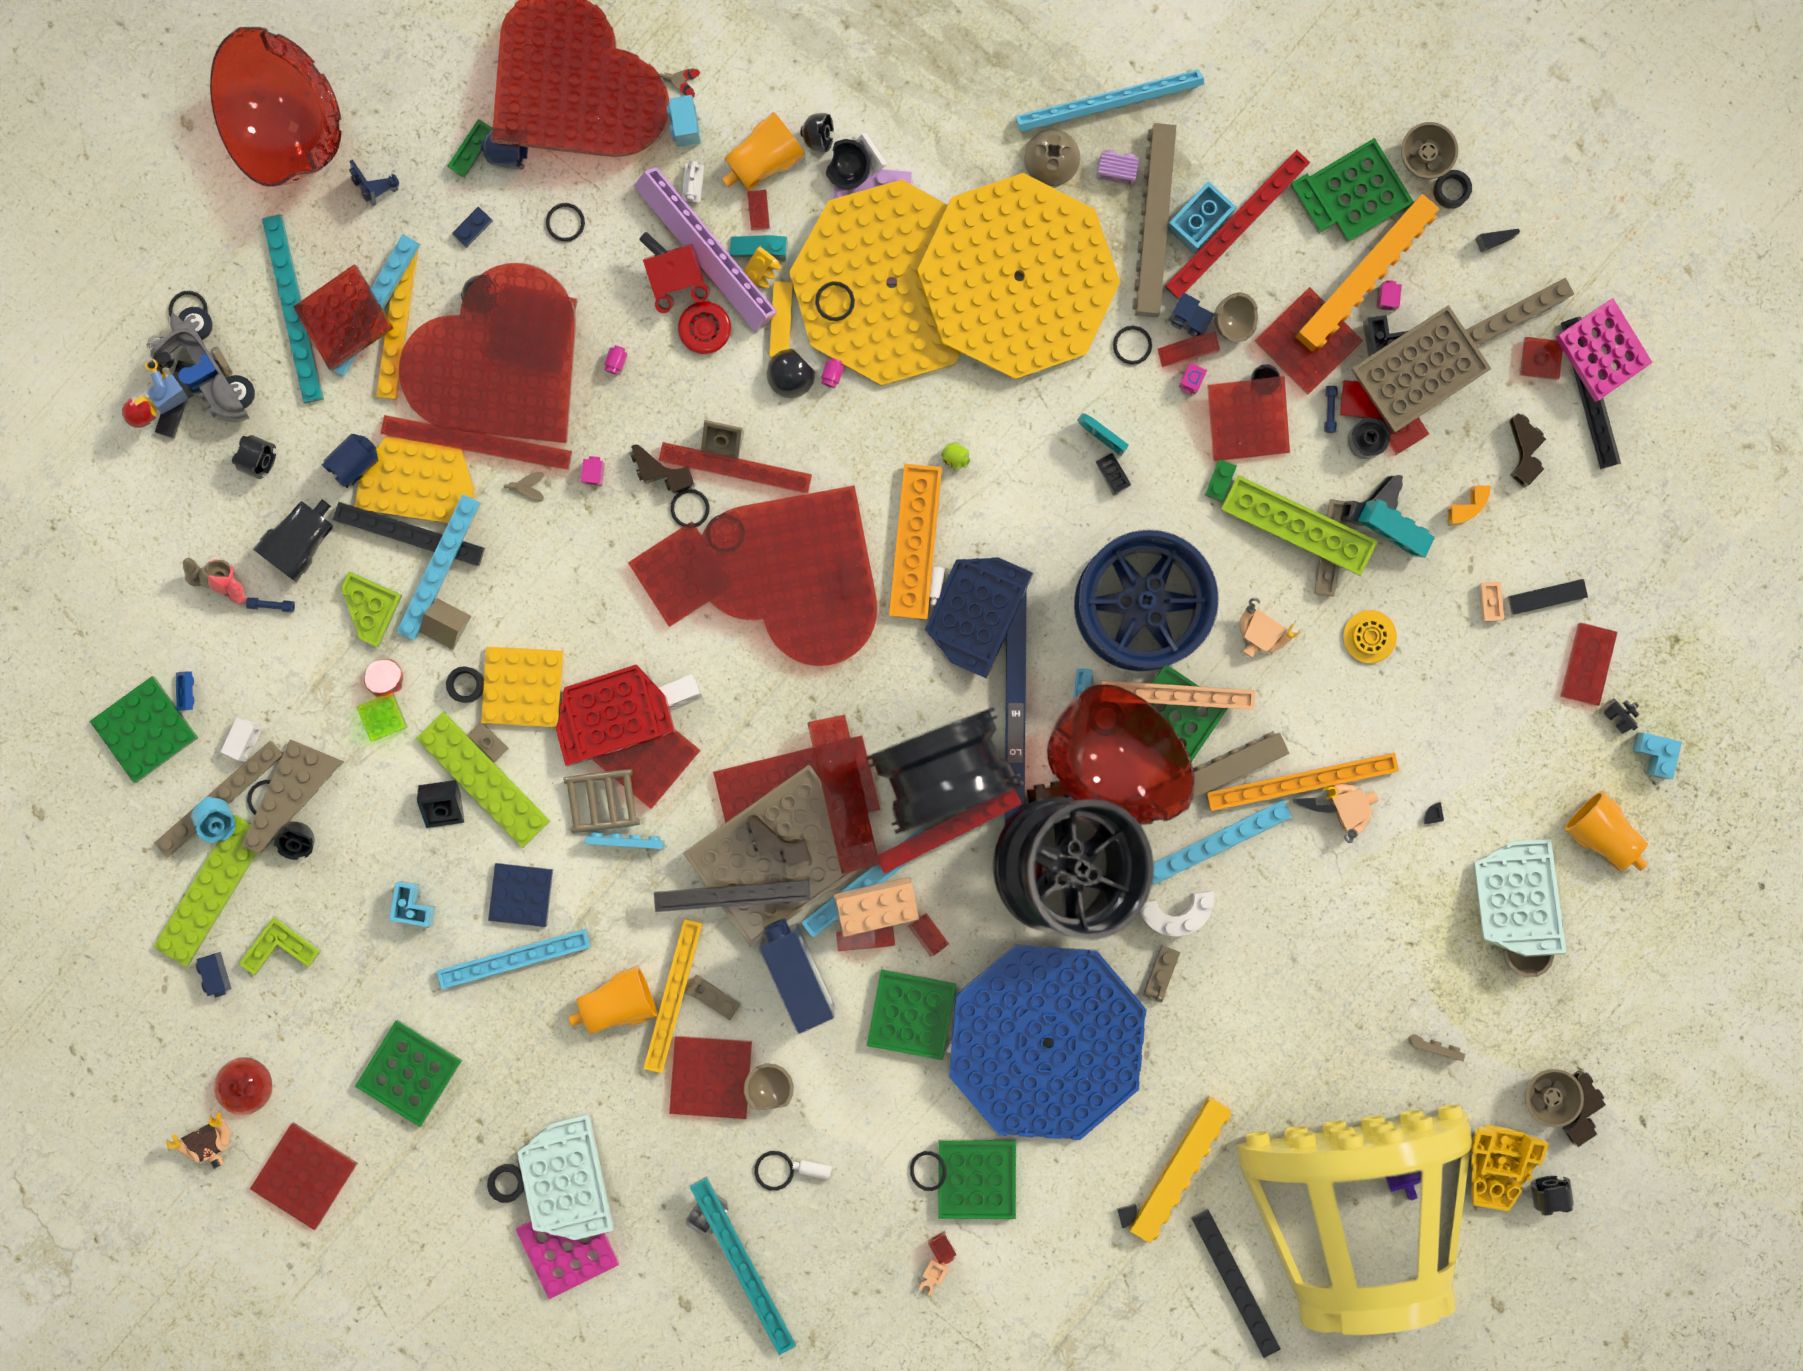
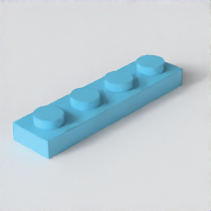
(632, 841)

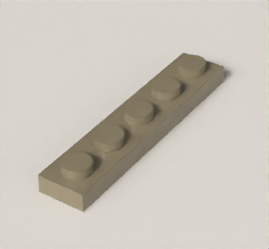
(1328, 571)

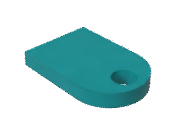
(1103, 434)

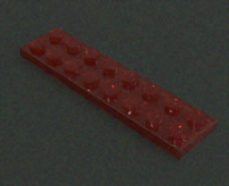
(843, 794)

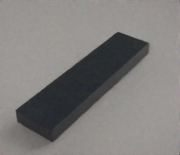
(170, 420)
(1547, 596)

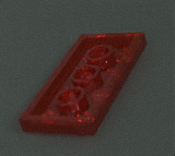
(1588, 664)

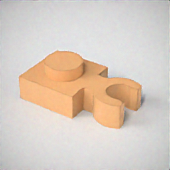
(934, 1274)

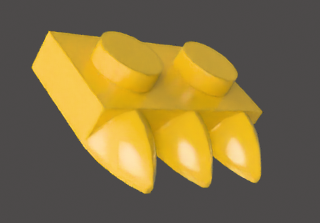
(759, 268)

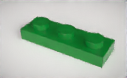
(469, 149)
(1313, 203)

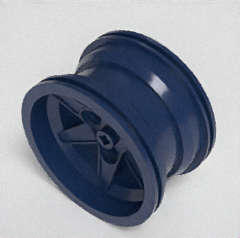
(1173, 550)

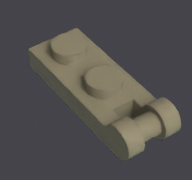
(1161, 973)
(713, 997)
(1435, 1047)

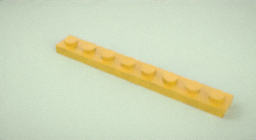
(395, 339)
(673, 996)

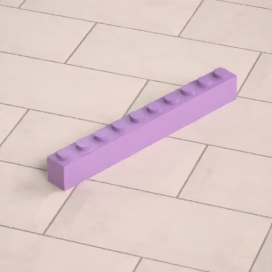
(709, 252)

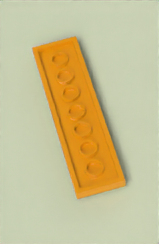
(915, 541)

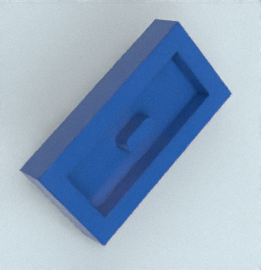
(184, 691)

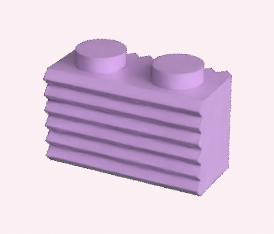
(1118, 167)

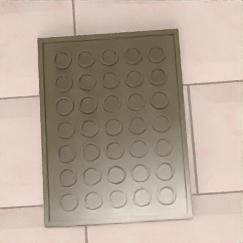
(794, 813)

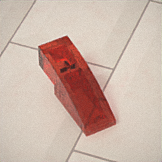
(1189, 349)

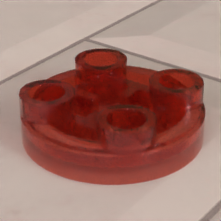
(383, 677)

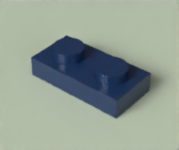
(472, 227)

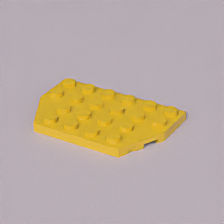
(415, 481)

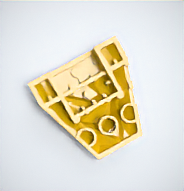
(1502, 1164)

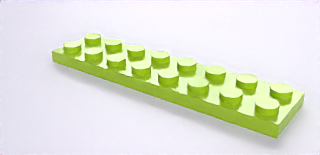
(1299, 525)
(483, 779)
(207, 896)

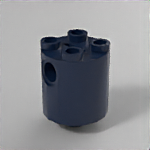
(351, 459)

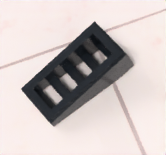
(1489, 240)
(1110, 483)

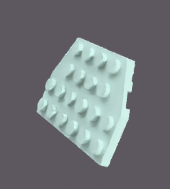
(1521, 899)
(565, 1181)

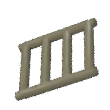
(607, 777)

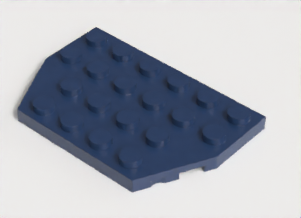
(977, 611)

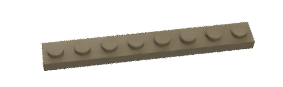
(227, 791)

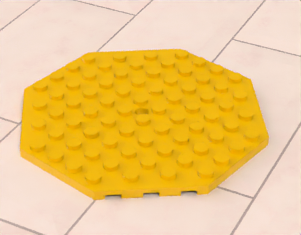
(863, 244)
(973, 285)

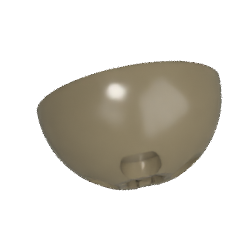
(1435, 144)
(1046, 164)
(1563, 1102)

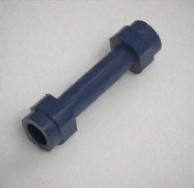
(1331, 392)
(255, 603)

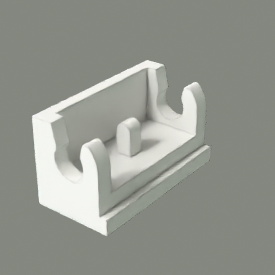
(681, 691)
(241, 739)

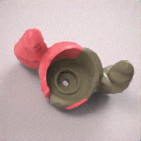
(215, 575)

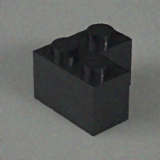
(1378, 334)

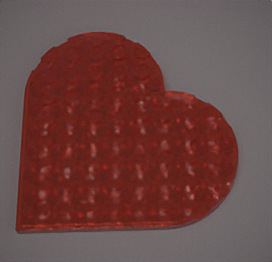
(570, 86)
(500, 361)
(785, 568)

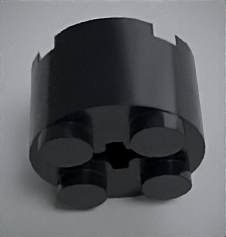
(1365, 428)
(254, 456)
(1552, 1195)

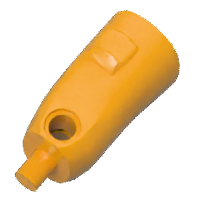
(763, 153)
(1607, 832)
(616, 1003)

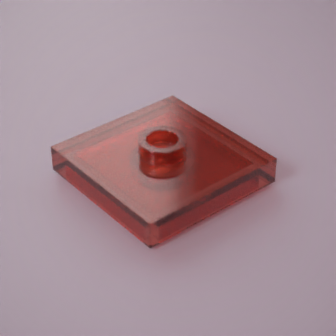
(1541, 358)
(1407, 435)

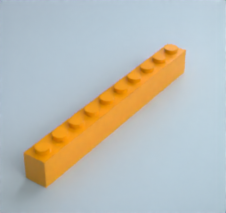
(1367, 272)

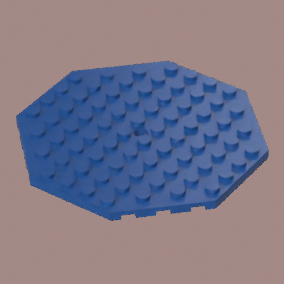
(1001, 1033)

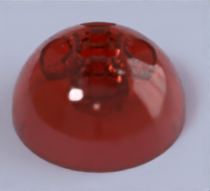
(251, 1081)

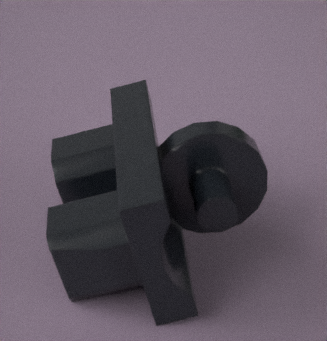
(1627, 722)

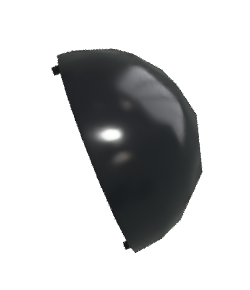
(849, 161)
(789, 374)

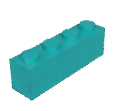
(1396, 528)

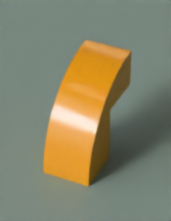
(1461, 513)

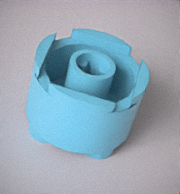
(213, 820)

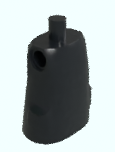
(295, 539)

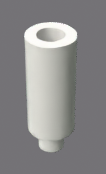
(936, 584)
(813, 1169)

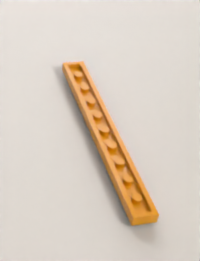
(1302, 781)

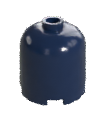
(502, 154)

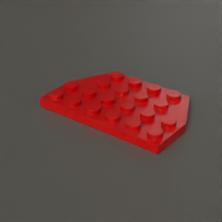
(611, 715)

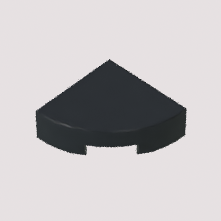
(1434, 814)
(1127, 1215)

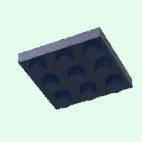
(520, 894)

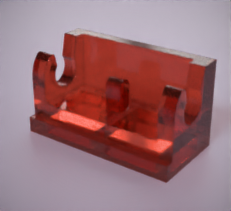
(928, 935)

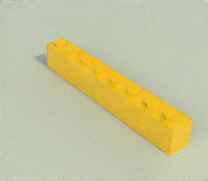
(1180, 1169)

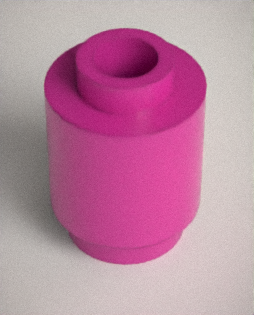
(615, 360)
(832, 373)

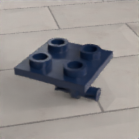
(373, 188)

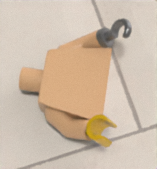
(1262, 631)
(1351, 808)

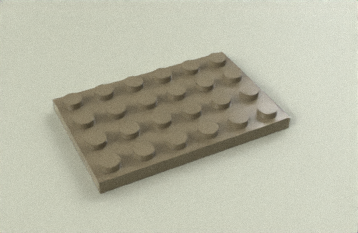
(1421, 369)

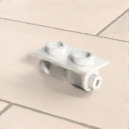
(692, 182)

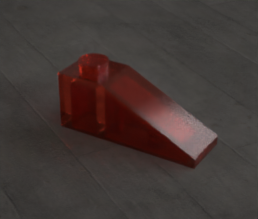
(871, 939)

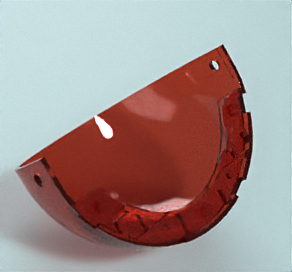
(273, 107)
(1121, 753)

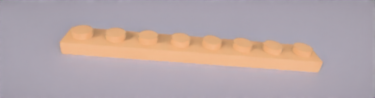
(1190, 695)

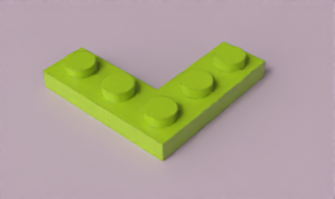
(279, 934)

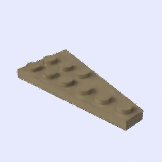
(291, 787)

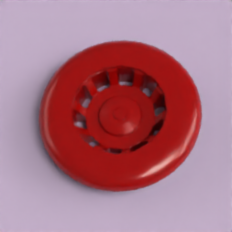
(704, 327)

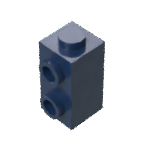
(213, 975)

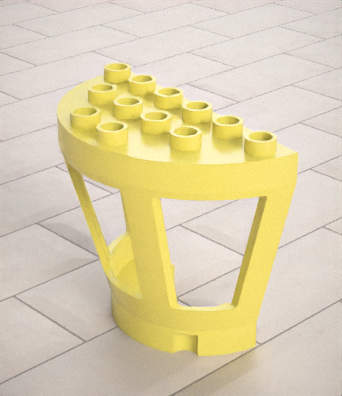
(1362, 1153)

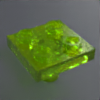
(381, 717)

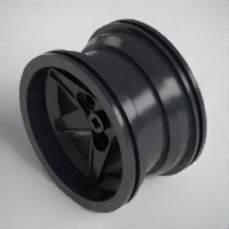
(944, 771)
(1122, 888)

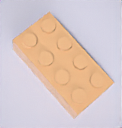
(876, 906)

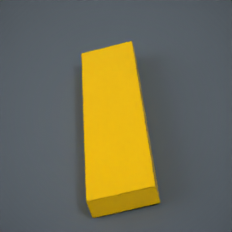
(782, 320)

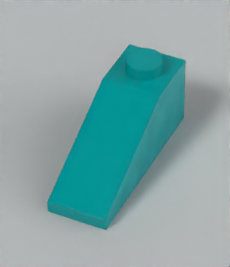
(746, 246)

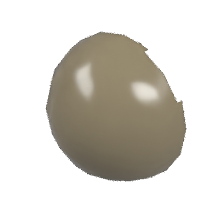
(1236, 317)
(1527, 966)
(768, 1087)

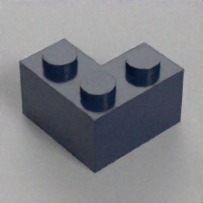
(1190, 316)

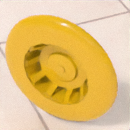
(1370, 636)

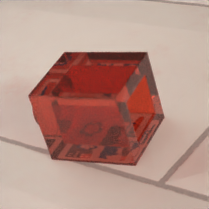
(942, 1248)

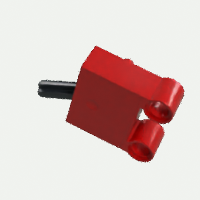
(672, 271)

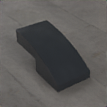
(1310, 804)

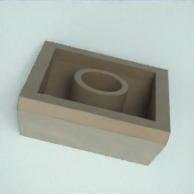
(722, 439)
(444, 623)

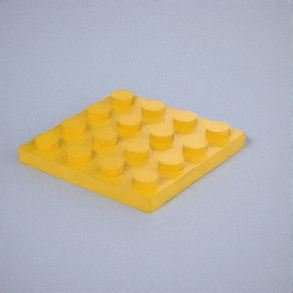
(522, 686)

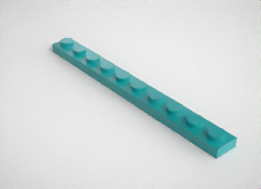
(289, 297)
(742, 1265)

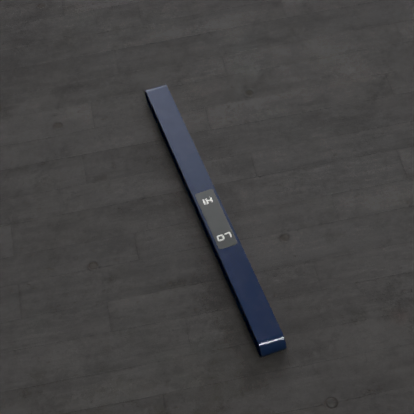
(1016, 700)

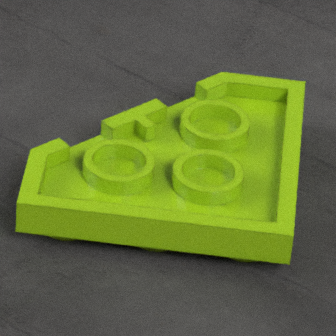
(369, 607)

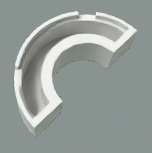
(1183, 923)

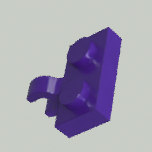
(1405, 1181)

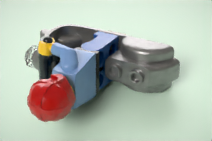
(226, 396)

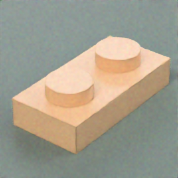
(1491, 601)

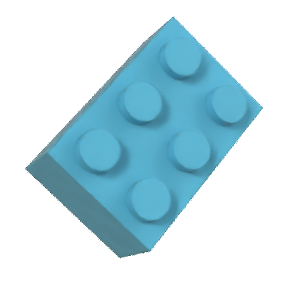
(1201, 217)

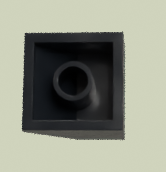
(440, 803)

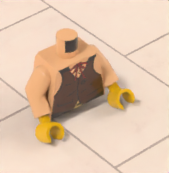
(204, 1142)

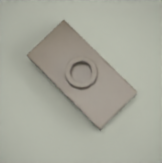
(488, 741)

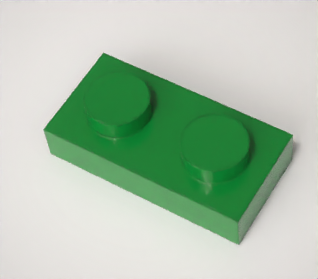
(1220, 480)

